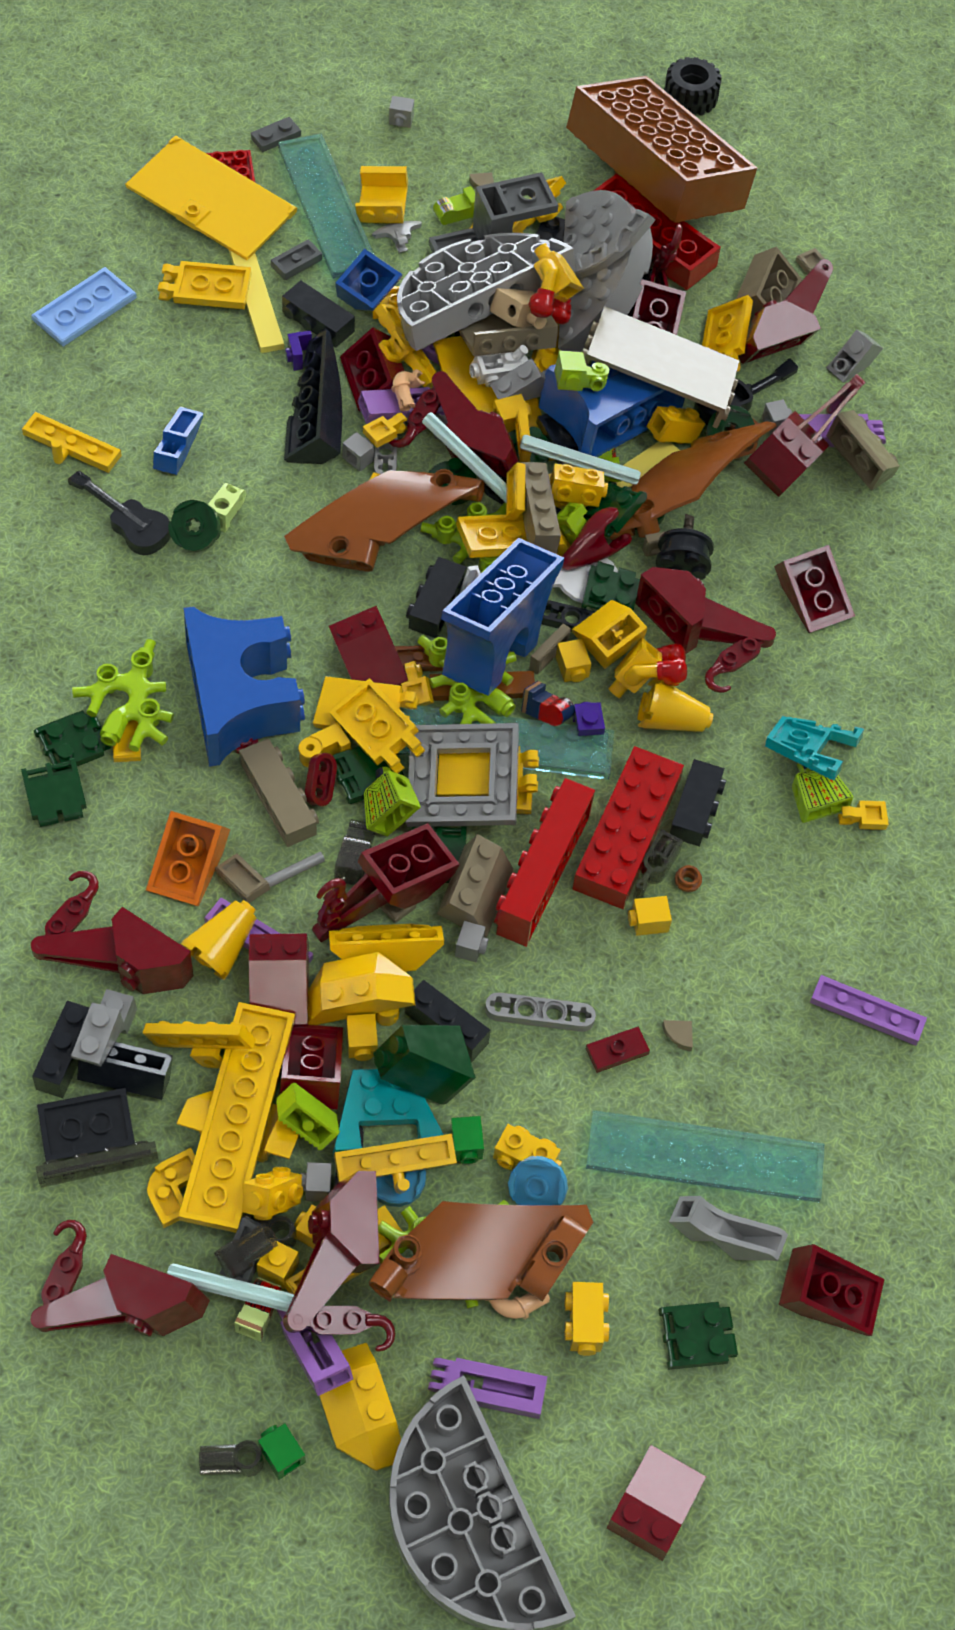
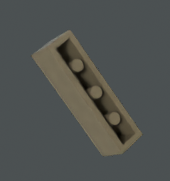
(540, 511)
(278, 792)

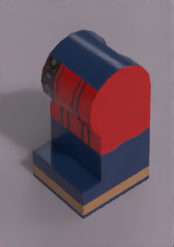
(545, 705)

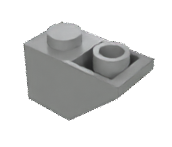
(854, 356)

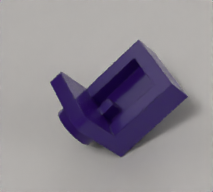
(296, 344)
(589, 719)

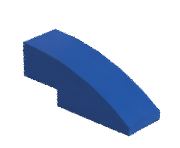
(177, 440)

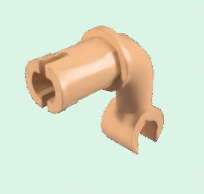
(401, 387)
(518, 1307)

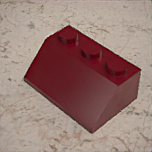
(368, 366)

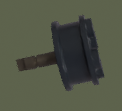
(686, 550)

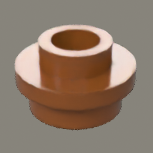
(691, 872)

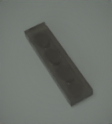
(87, 1165)

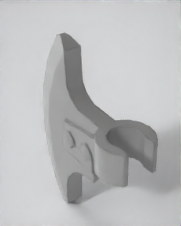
(398, 233)

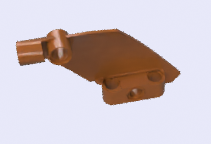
(687, 474)
(377, 515)
(482, 1252)

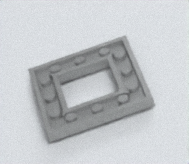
(496, 809)

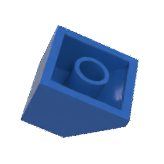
(366, 282)

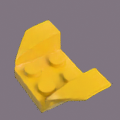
(277, 1137)

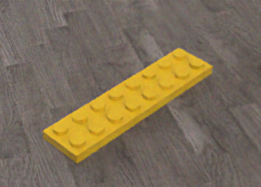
(236, 1120)

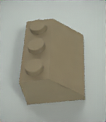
(768, 279)
(862, 449)
(477, 884)

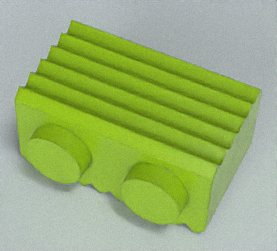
(307, 1116)

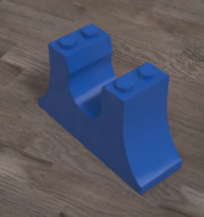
(605, 416)
(499, 615)
(229, 700)

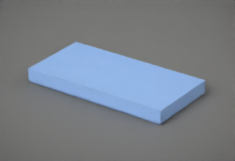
(83, 306)

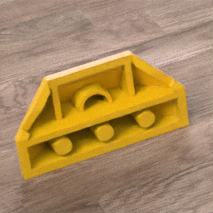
(402, 944)
(357, 988)
(362, 1413)

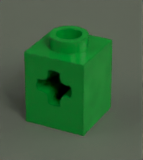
(467, 1139)
(281, 1450)

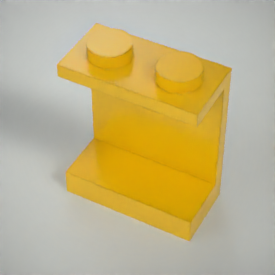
(382, 194)

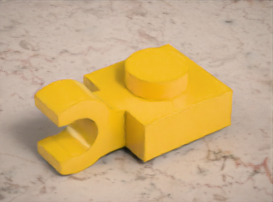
(383, 430)
(418, 684)
(868, 814)

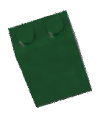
(426, 1061)

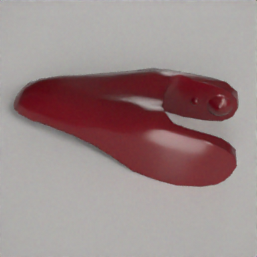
(591, 544)

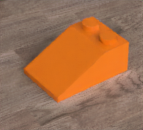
(187, 858)

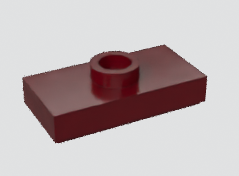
(617, 1049)

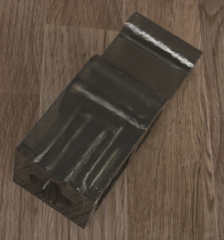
(354, 842)
(659, 856)

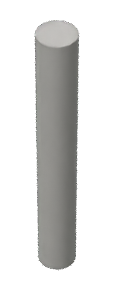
(295, 869)

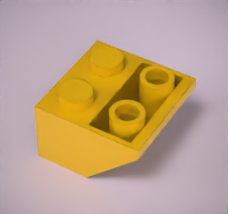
(610, 632)

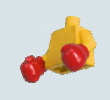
(557, 286)
(649, 662)

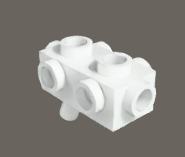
(494, 366)

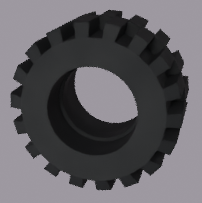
(694, 84)

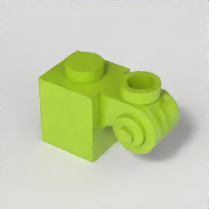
(574, 375)

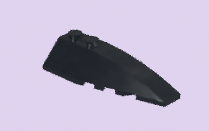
(316, 425)

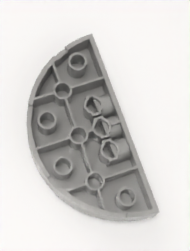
(589, 223)
(460, 281)
(466, 1523)

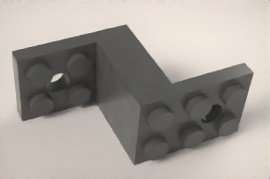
(500, 205)

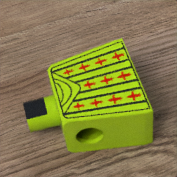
(819, 795)
(389, 801)

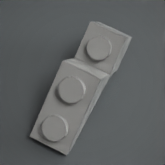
(523, 380)
(103, 1027)
(733, 1234)

